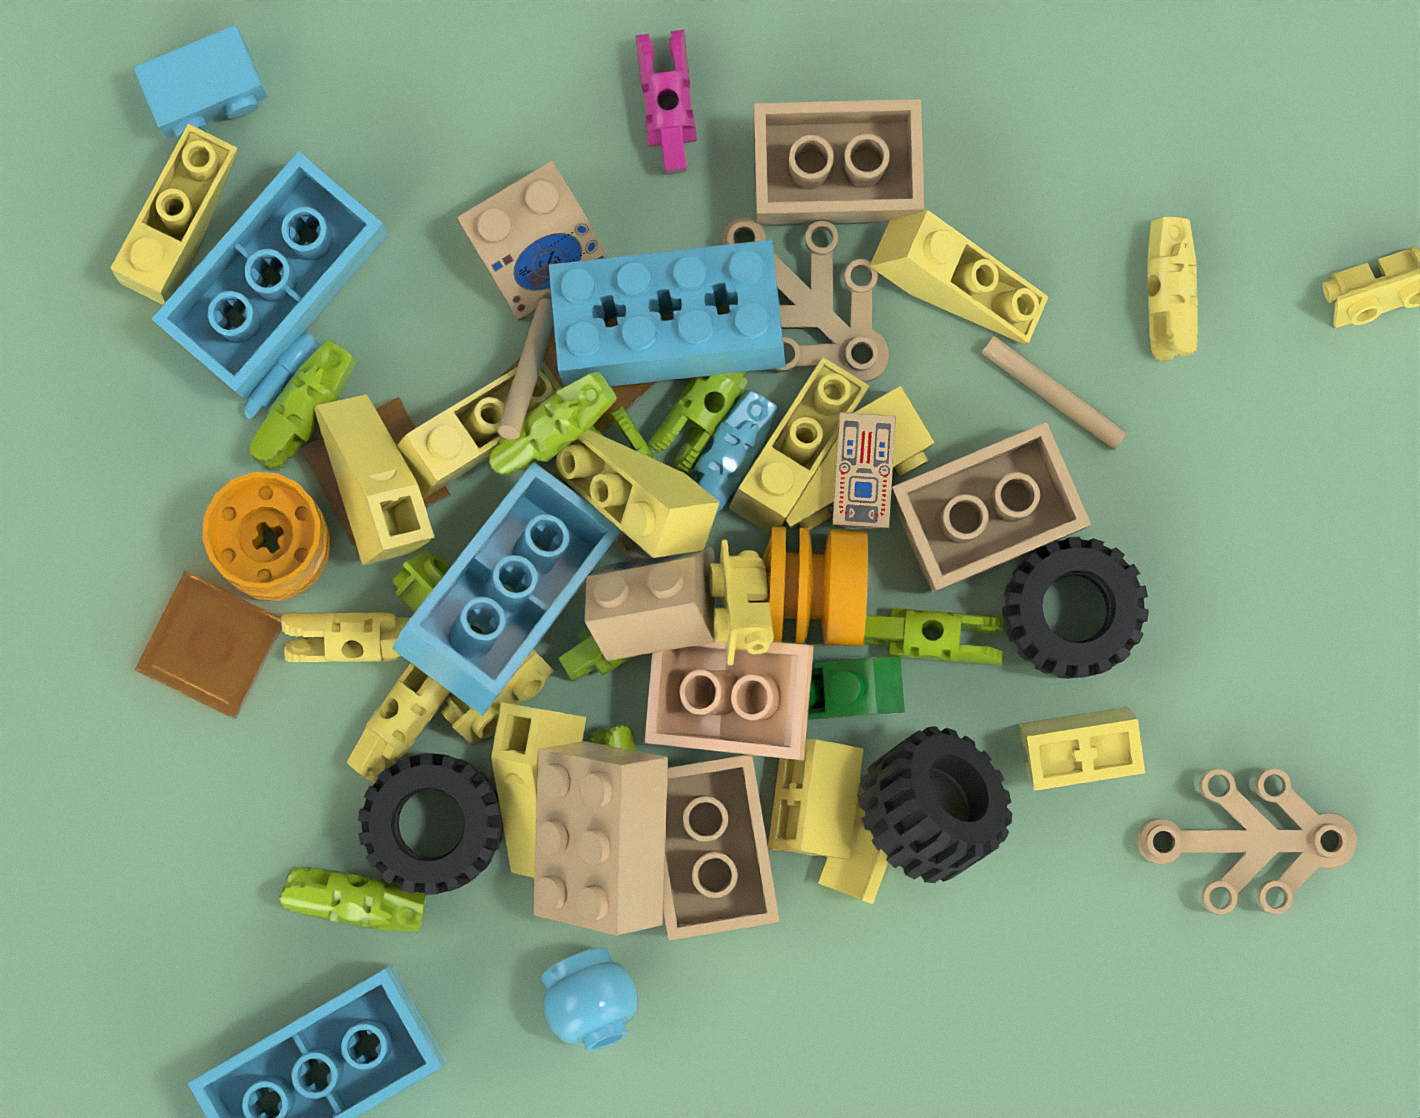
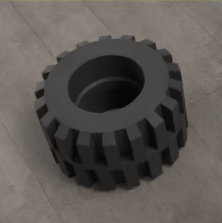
(1120, 592)
(935, 805)
(382, 831)

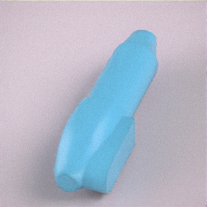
(280, 374)

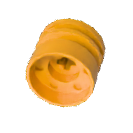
(235, 532)
(819, 585)

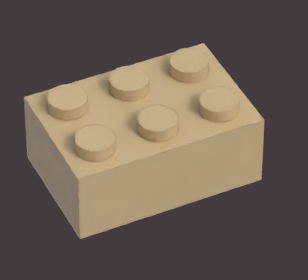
(838, 161)
(989, 507)
(600, 837)
(716, 850)

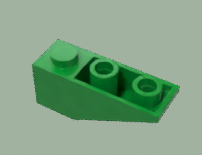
(856, 688)

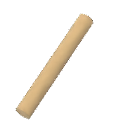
(527, 371)
(1054, 392)

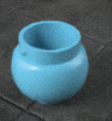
(589, 999)

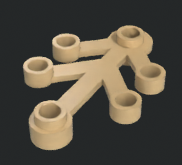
(815, 306)
(1258, 841)

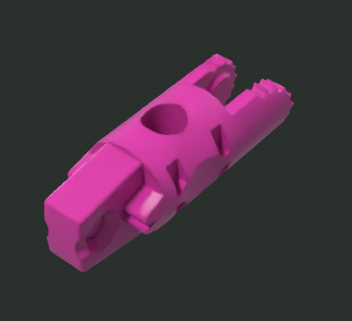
(673, 126)

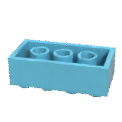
(262, 239)
(677, 281)
(472, 592)
(329, 1035)

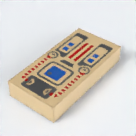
(864, 470)

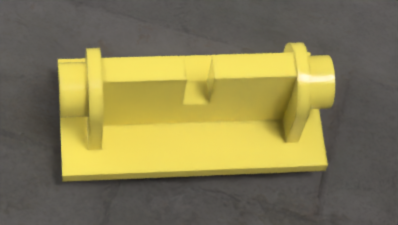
(1363, 298)
(737, 621)
(523, 686)

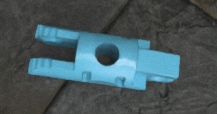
(734, 446)

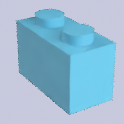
(201, 82)

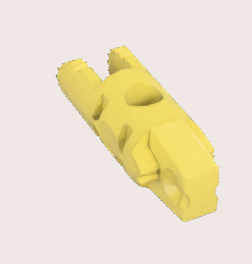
(1172, 288)
(342, 636)
(397, 722)

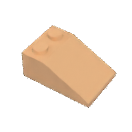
(734, 708)

